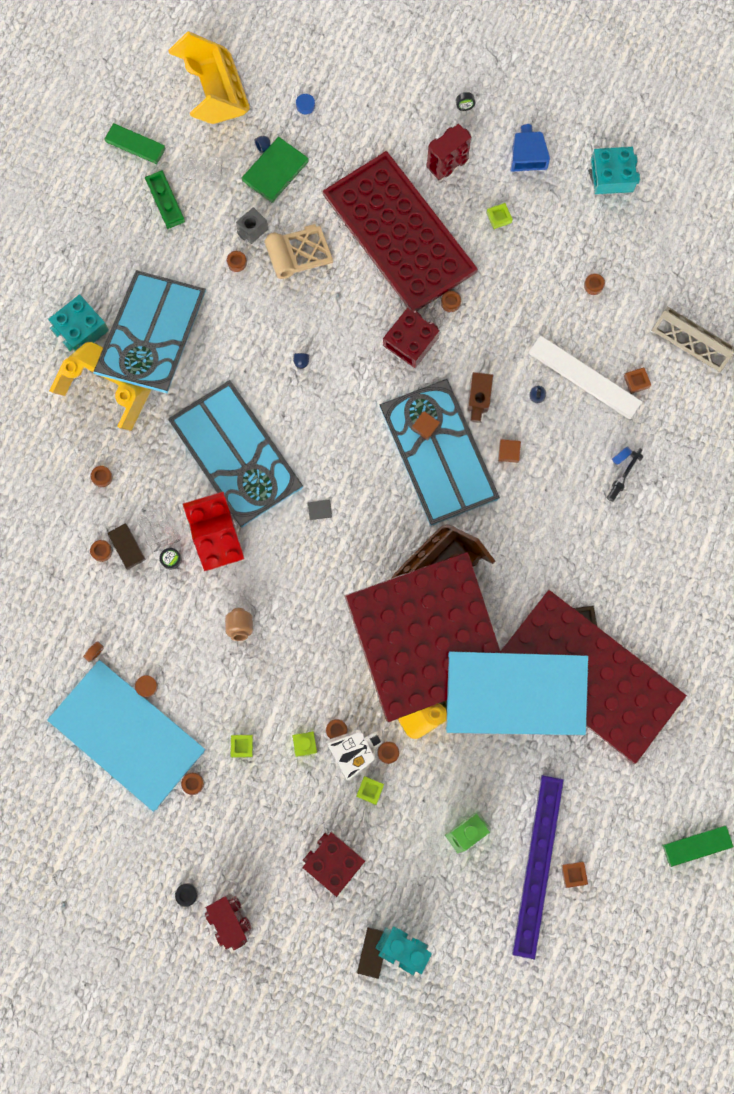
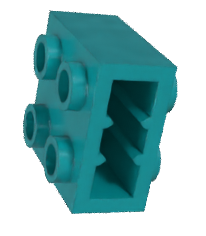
(614, 170)
(77, 324)
(411, 954)

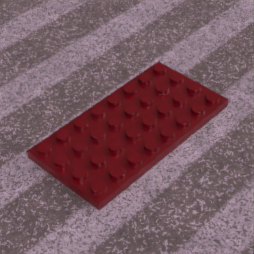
(399, 231)
(624, 695)

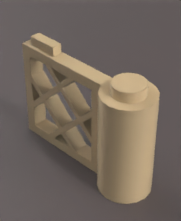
(283, 256)

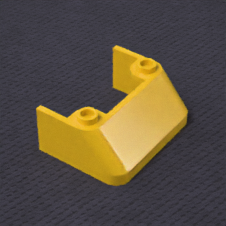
(218, 77)
(127, 394)
(423, 721)

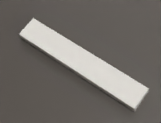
(585, 377)

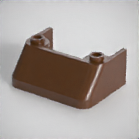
(442, 545)

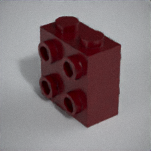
(448, 151)
(411, 337)
(333, 863)
(228, 921)

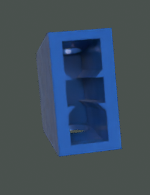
(529, 151)

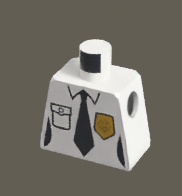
(353, 751)

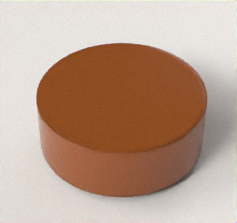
(236, 261)
(594, 284)
(450, 301)
(101, 476)
(101, 550)
(94, 651)
(146, 686)
(336, 728)
(388, 752)
(192, 783)

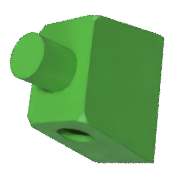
(468, 832)

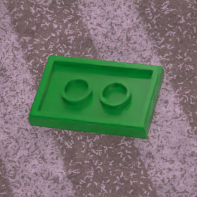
(275, 169)

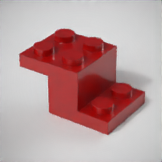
(213, 531)

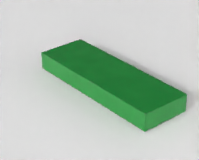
(135, 143)
(164, 199)
(697, 846)

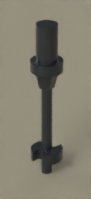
(619, 484)

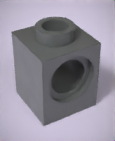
(253, 218)

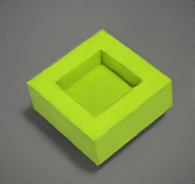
(499, 216)
(304, 744)
(241, 746)
(370, 790)

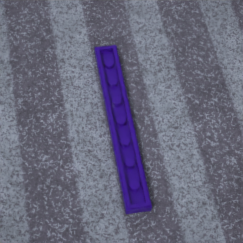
(537, 867)

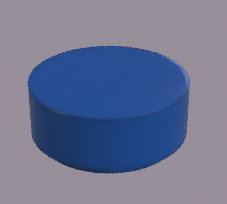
(305, 104)
(621, 456)

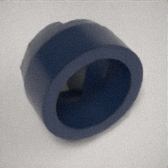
(262, 143)
(301, 360)
(533, 394)

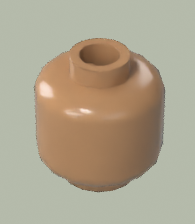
(239, 624)

